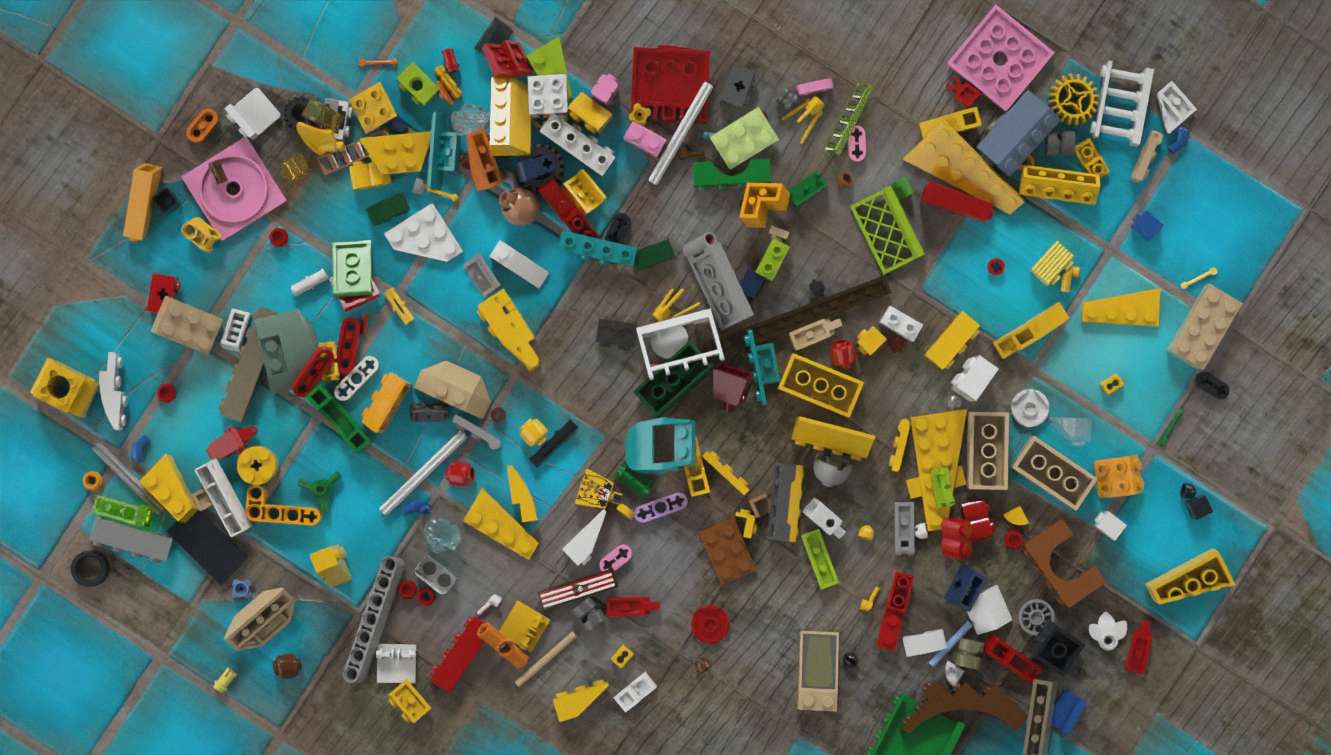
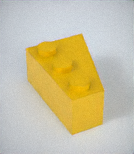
(169, 489)
(331, 565)

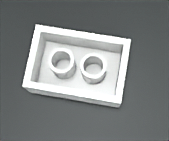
(974, 378)

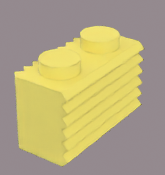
(1052, 263)

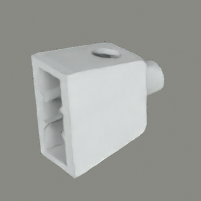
(820, 514)

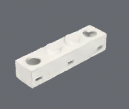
(228, 504)

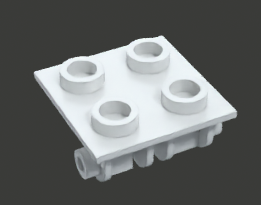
(396, 663)

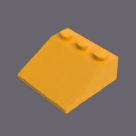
(385, 402)

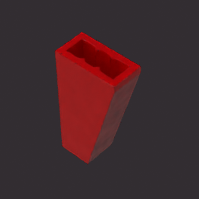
(956, 202)

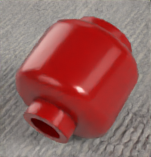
(843, 353)
(460, 474)

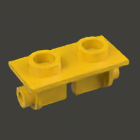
(332, 372)

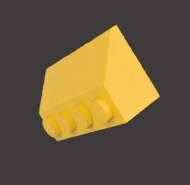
(509, 118)

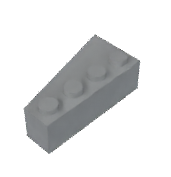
(130, 539)

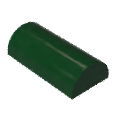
(666, 390)

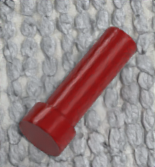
(364, 323)

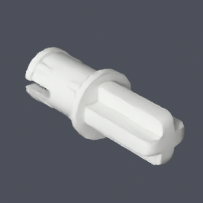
(309, 282)

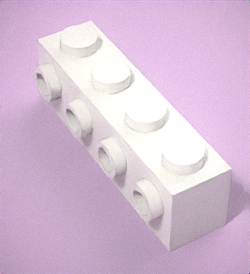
(578, 144)

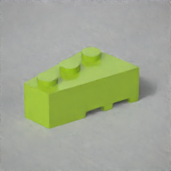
(550, 61)

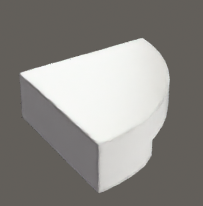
(953, 673)

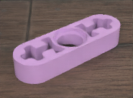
(672, 498)

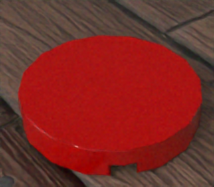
(710, 624)

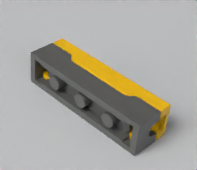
(785, 502)

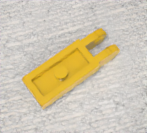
(900, 444)

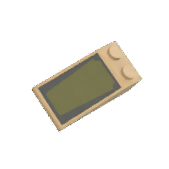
(818, 671)

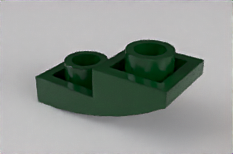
(387, 209)
(653, 254)

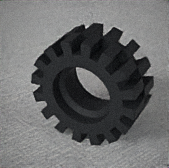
(290, 109)

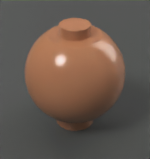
(520, 206)

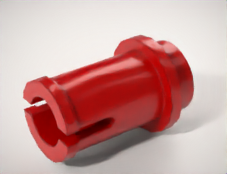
(450, 61)

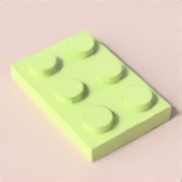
(744, 138)

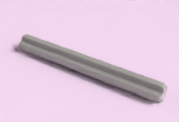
(128, 477)

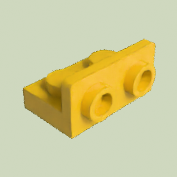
(409, 702)

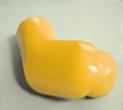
(1067, 276)

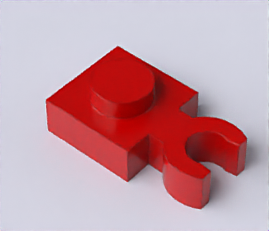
(965, 94)

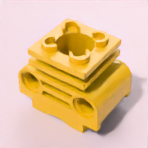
(81, 388)

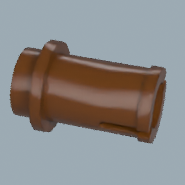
(218, 171)

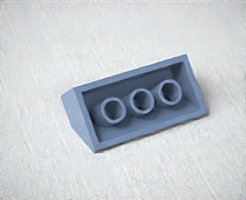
(1018, 133)

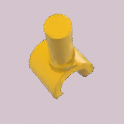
(867, 605)

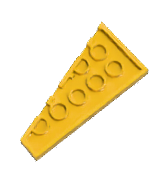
(936, 446)

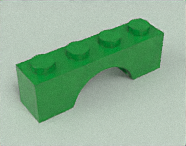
(706, 175)
(339, 418)

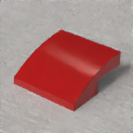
(507, 59)

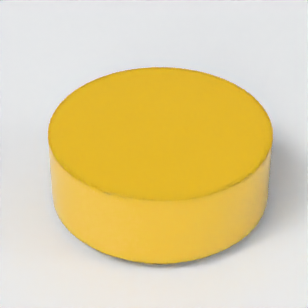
(625, 511)

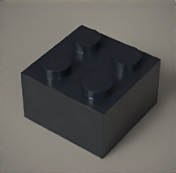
(1056, 647)

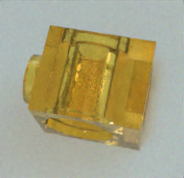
(294, 168)

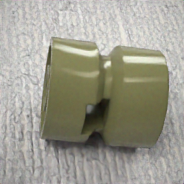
(969, 653)

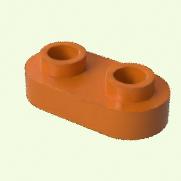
(201, 124)

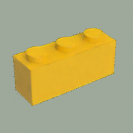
(952, 341)

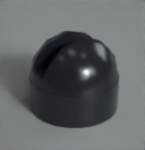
(1187, 491)
(853, 656)

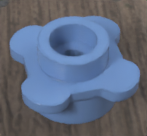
(241, 593)

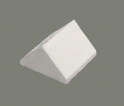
(989, 611)

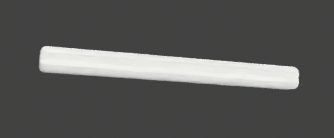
(680, 133)
(423, 473)

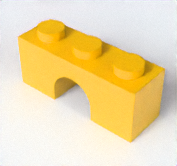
(696, 475)

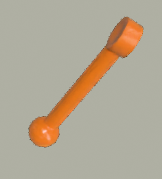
(362, 62)

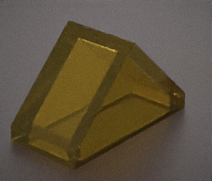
(323, 115)

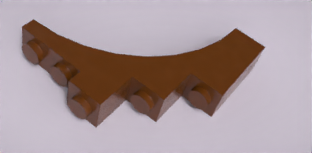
(939, 700)

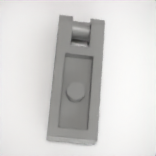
(477, 432)
(904, 528)

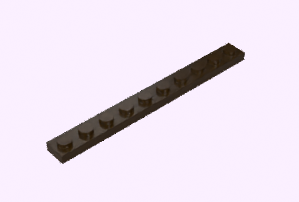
(803, 315)

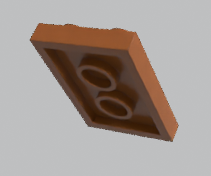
(727, 551)

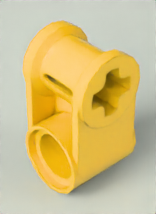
(202, 234)

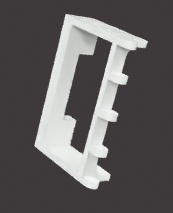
(696, 318)

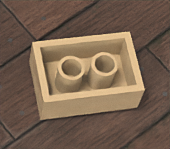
(186, 325)

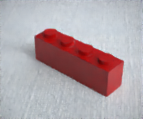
(459, 656)

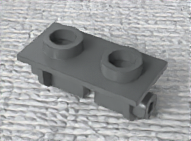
(438, 411)

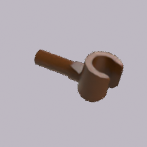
(683, 153)

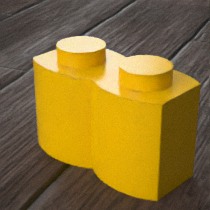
(367, 176)

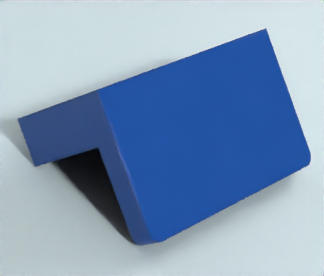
(1067, 711)

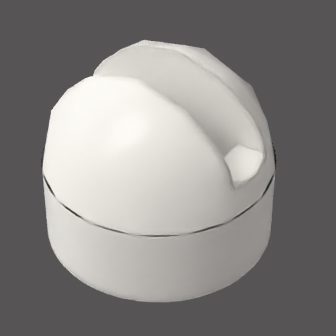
(920, 531)

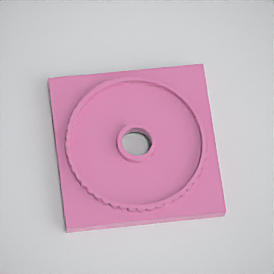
(1022, 49)
(257, 192)

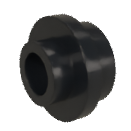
(817, 288)

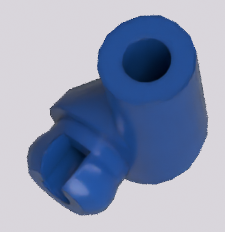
(1182, 139)
(136, 452)
(419, 506)

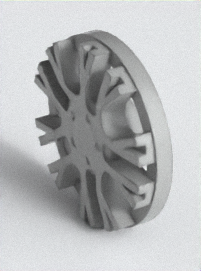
(1034, 616)

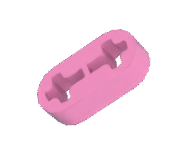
(814, 87)
(861, 144)
(612, 555)

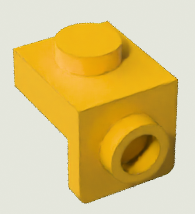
(750, 526)

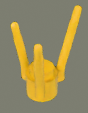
(812, 107)
(663, 312)

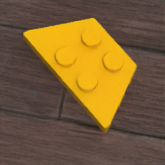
(397, 152)

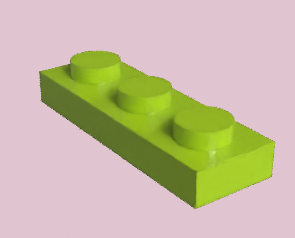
(819, 559)

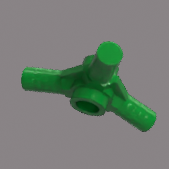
(321, 489)

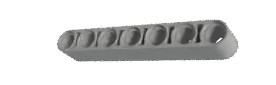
(367, 627)

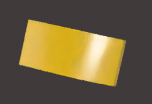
(1090, 159)

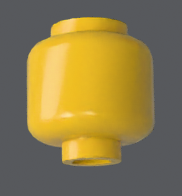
(533, 432)

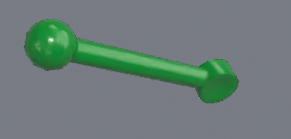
(1163, 440)

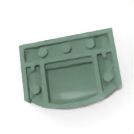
(286, 346)

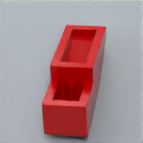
(1012, 658)

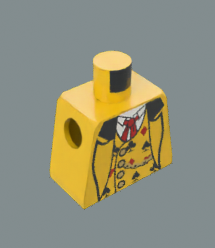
(596, 491)

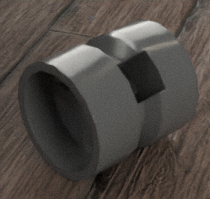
(1060, 143)
(588, 614)

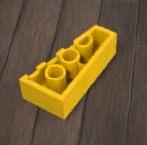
(1193, 577)

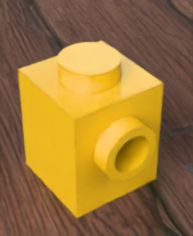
(869, 341)

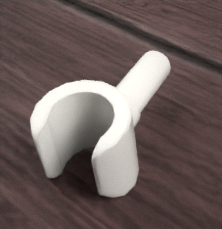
(494, 600)

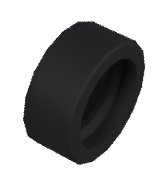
(105, 568)

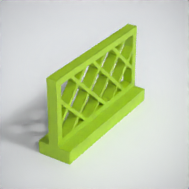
(902, 222)

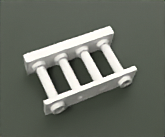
(1140, 97)

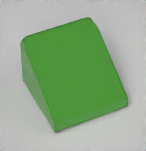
(902, 188)

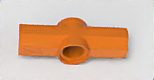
(509, 651)

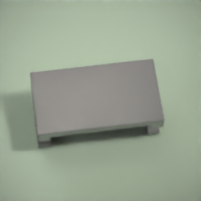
(482, 275)

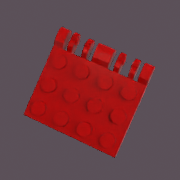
(669, 80)

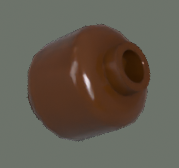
(286, 666)

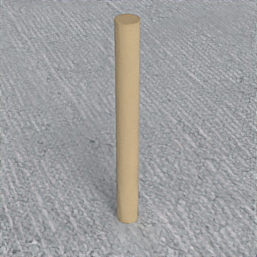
(546, 658)

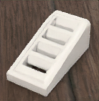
(240, 339)

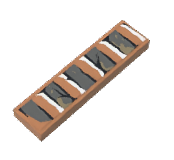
(352, 153)

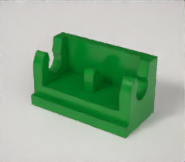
(807, 189)

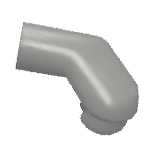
(511, 178)

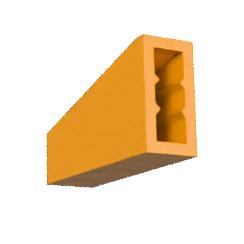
(140, 204)

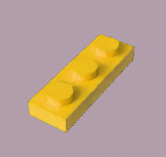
(726, 471)

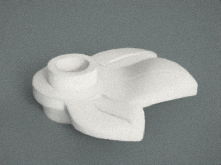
(1108, 628)

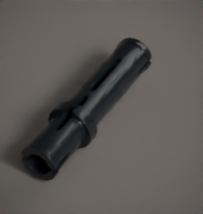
(551, 445)

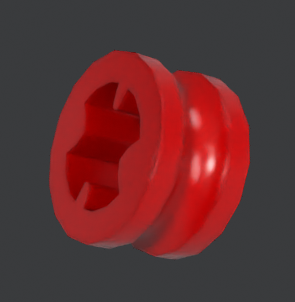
(990, 269)

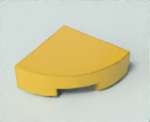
(1016, 516)

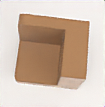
(760, 505)

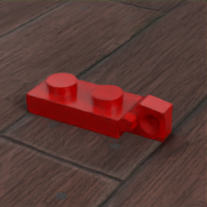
(630, 606)
(1139, 648)

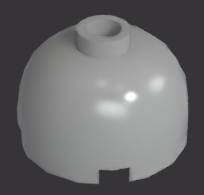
(832, 469)

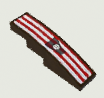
(578, 589)

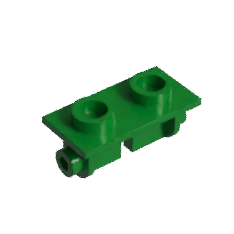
(635, 481)

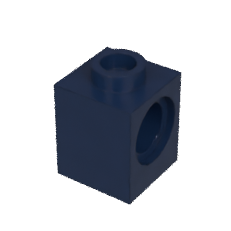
(751, 283)

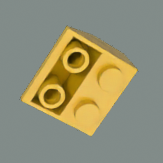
(589, 113)

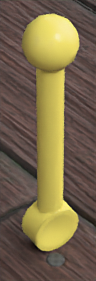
(1212, 271)

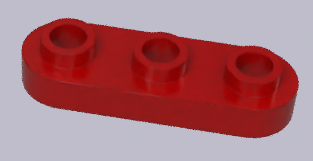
(348, 336)
(311, 379)

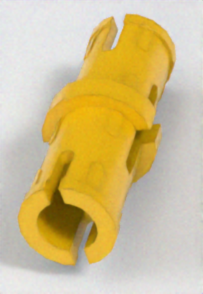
(406, 317)

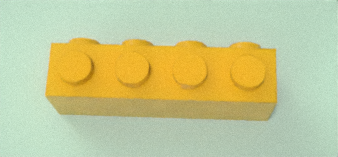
(1059, 184)

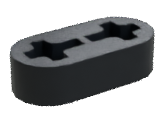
(614, 225)
(1209, 388)

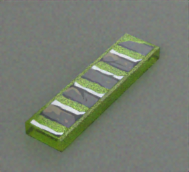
(849, 118)

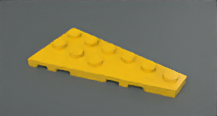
(956, 162)

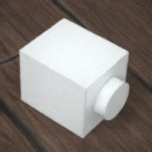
(1109, 525)

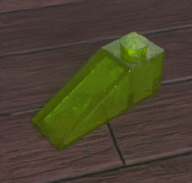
(122, 510)

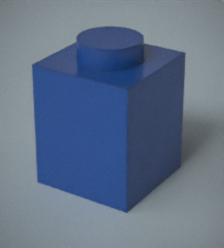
(1146, 225)

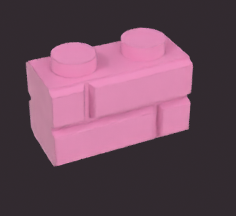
(605, 89)
(645, 139)

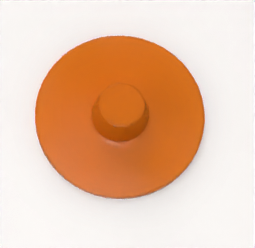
(444, 93)

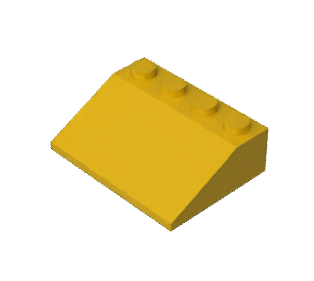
(832, 437)

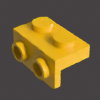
(583, 192)

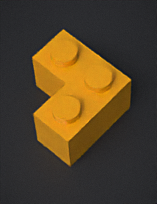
(761, 199)

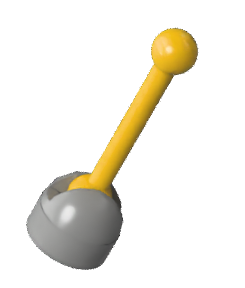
(421, 187)

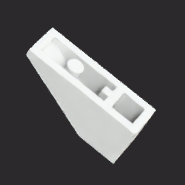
(519, 264)
(583, 543)

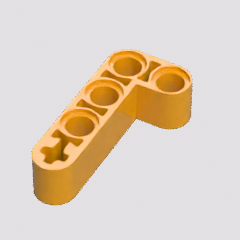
(284, 510)

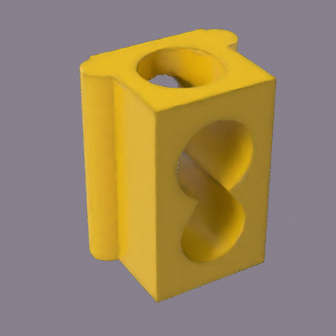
(1120, 384)
(619, 653)

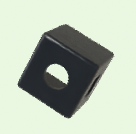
(160, 198)
(1198, 507)

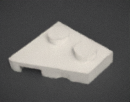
(1173, 106)

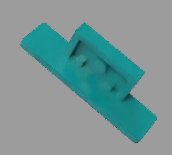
(443, 151)
(598, 249)
(764, 365)

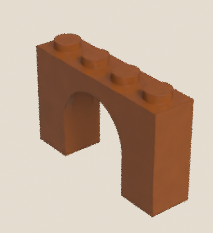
(1040, 549)

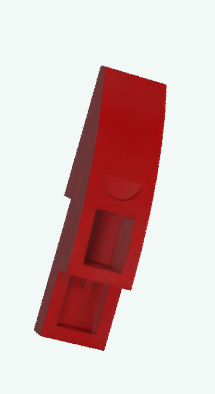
(566, 209)
(894, 611)

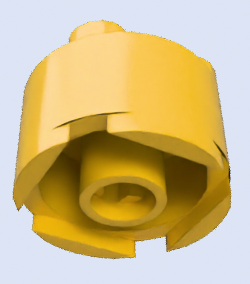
(263, 455)

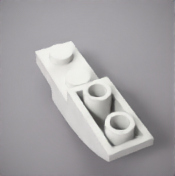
(112, 399)

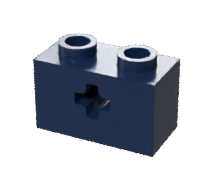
(965, 588)

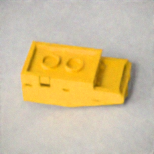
(509, 328)

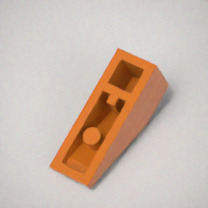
(482, 163)

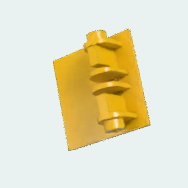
(373, 108)
(524, 626)

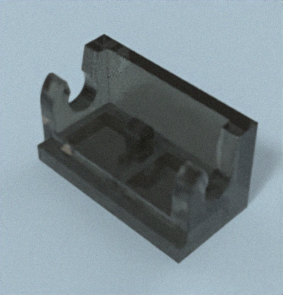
(494, 34)

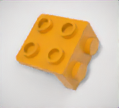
(1119, 476)

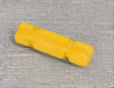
(448, 82)

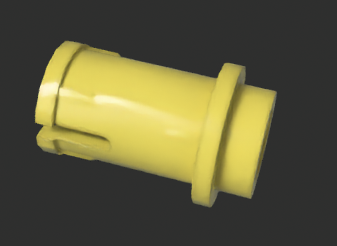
(226, 678)

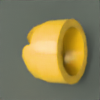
(866, 532)

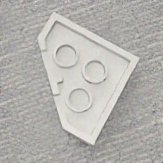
(425, 236)

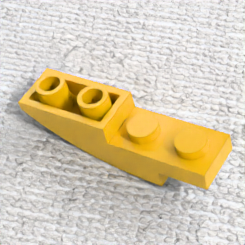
(1031, 330)

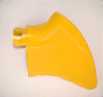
(319, 140)

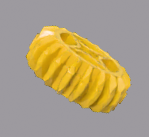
(1077, 106)

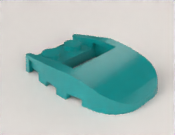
(640, 446)

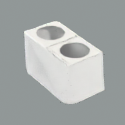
(434, 577)

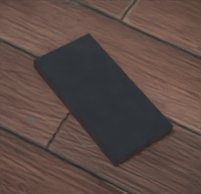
(208, 546)

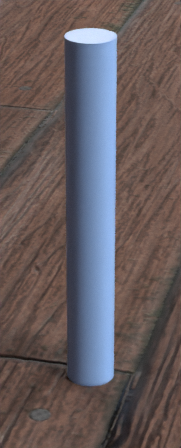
(951, 643)

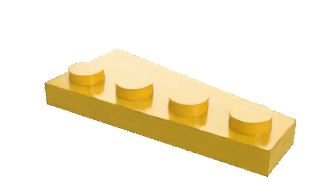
(498, 524)

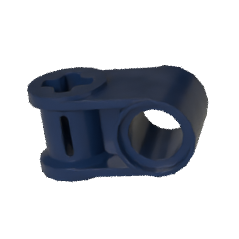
(533, 168)

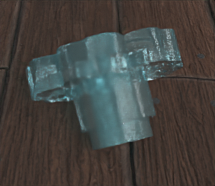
(441, 535)

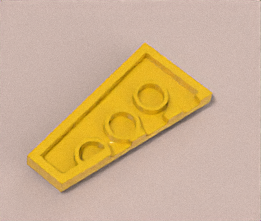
(1128, 309)

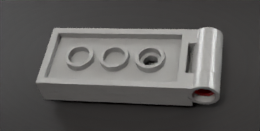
(717, 280)

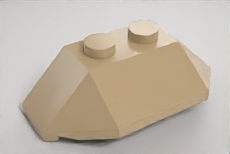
(456, 387)
(260, 619)

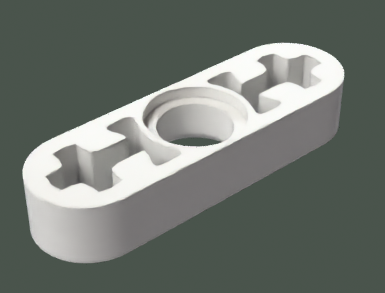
(350, 392)

